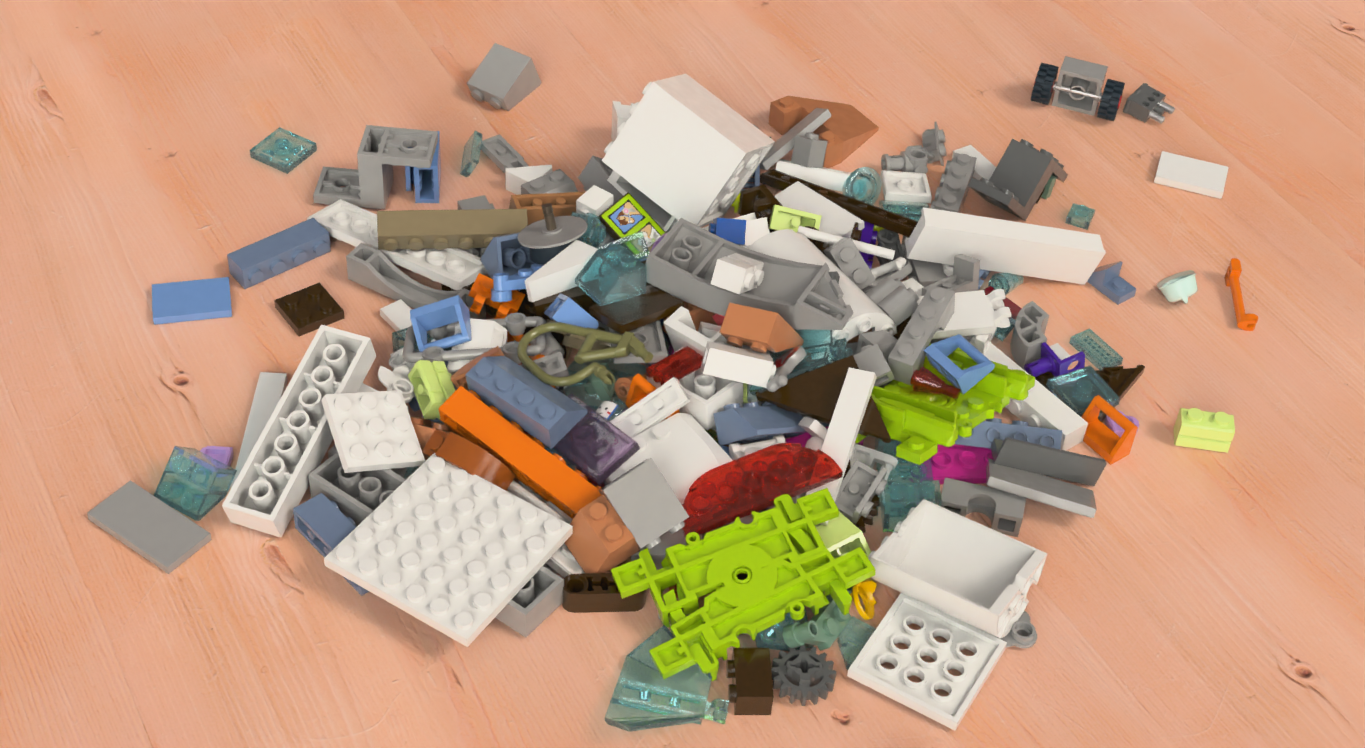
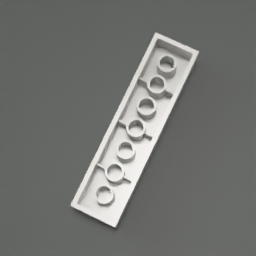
(297, 432)

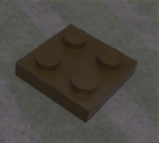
(309, 309)

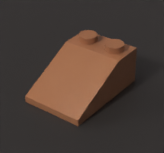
(758, 329)

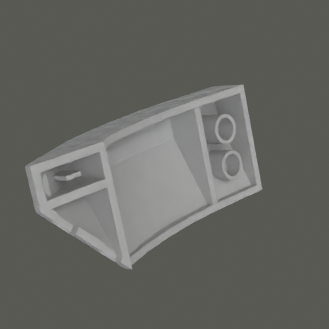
(794, 290)

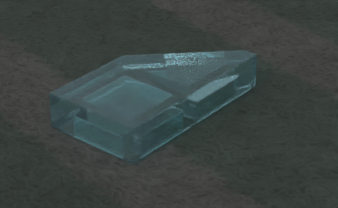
(853, 639)

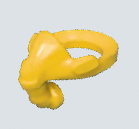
(865, 590)

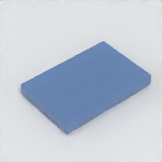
(191, 300)

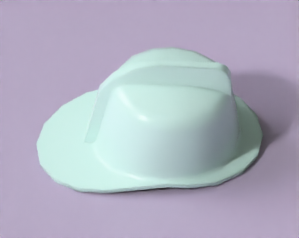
(1179, 286)

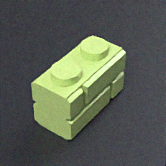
(431, 386)
(1204, 429)

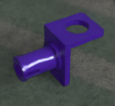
(1051, 362)

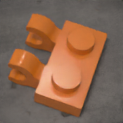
(482, 294)

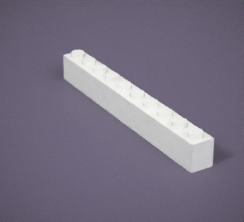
(1041, 406)

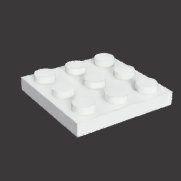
(372, 431)

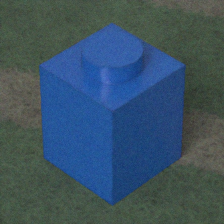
(729, 229)

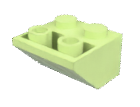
(842, 536)

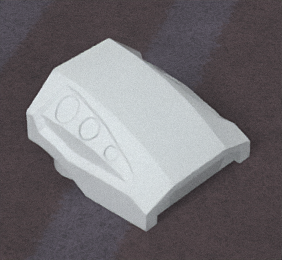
(484, 335)

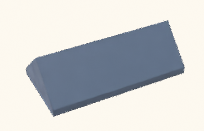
(506, 255)

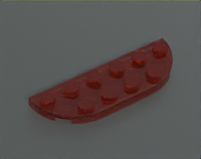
(754, 483)

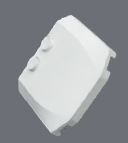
(679, 450)

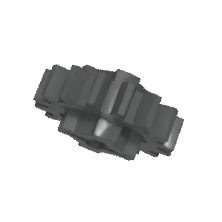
(803, 675)

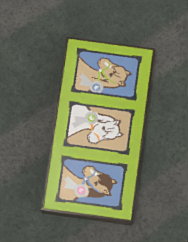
(628, 218)

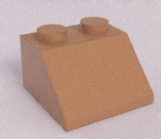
(600, 538)

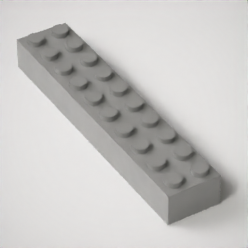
(364, 491)

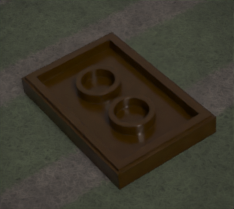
(637, 310)

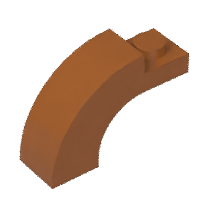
(469, 457)

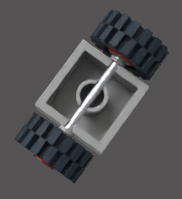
(1078, 88)

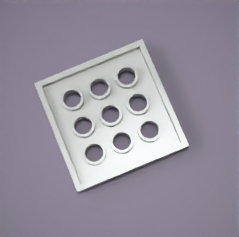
(921, 696)

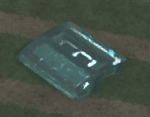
(907, 209)

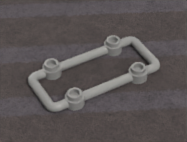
(514, 323)

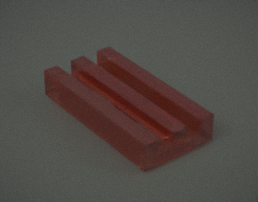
(676, 365)

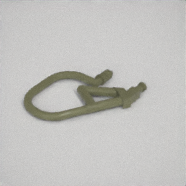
(625, 344)

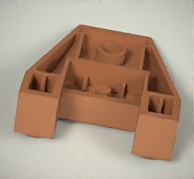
(843, 130)

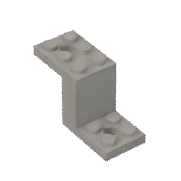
(377, 154)

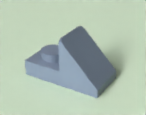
(1108, 282)

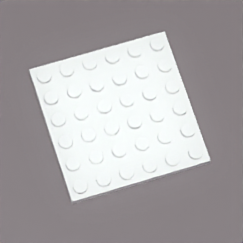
(449, 548)

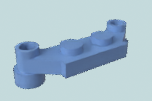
(504, 284)

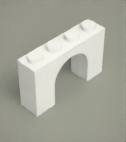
(735, 363)

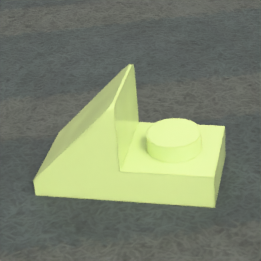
(790, 218)

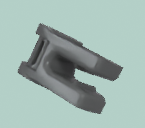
(889, 240)

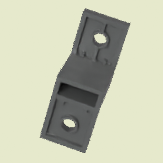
(1019, 178)

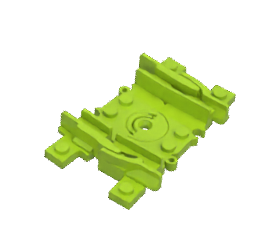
(933, 419)
(784, 571)

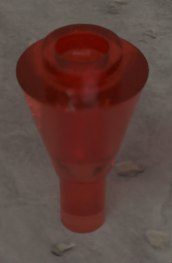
(927, 382)

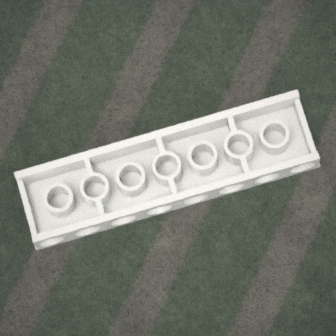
(1005, 246)

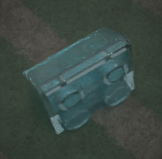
(194, 482)

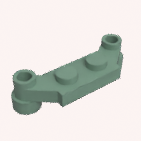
(820, 630)

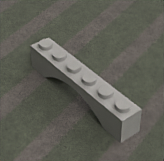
(376, 272)

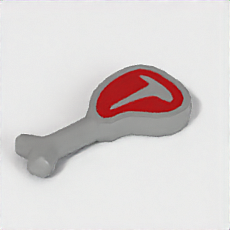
(784, 366)

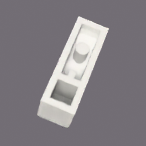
(559, 272)

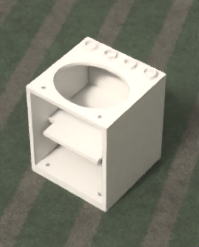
(687, 150)

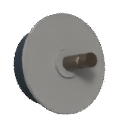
(551, 235)

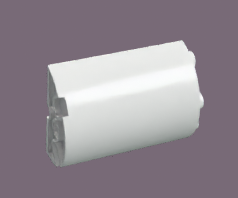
(959, 567)

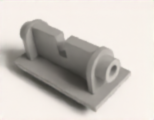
(933, 142)

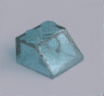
(612, 275)

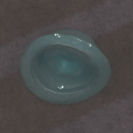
(863, 185)

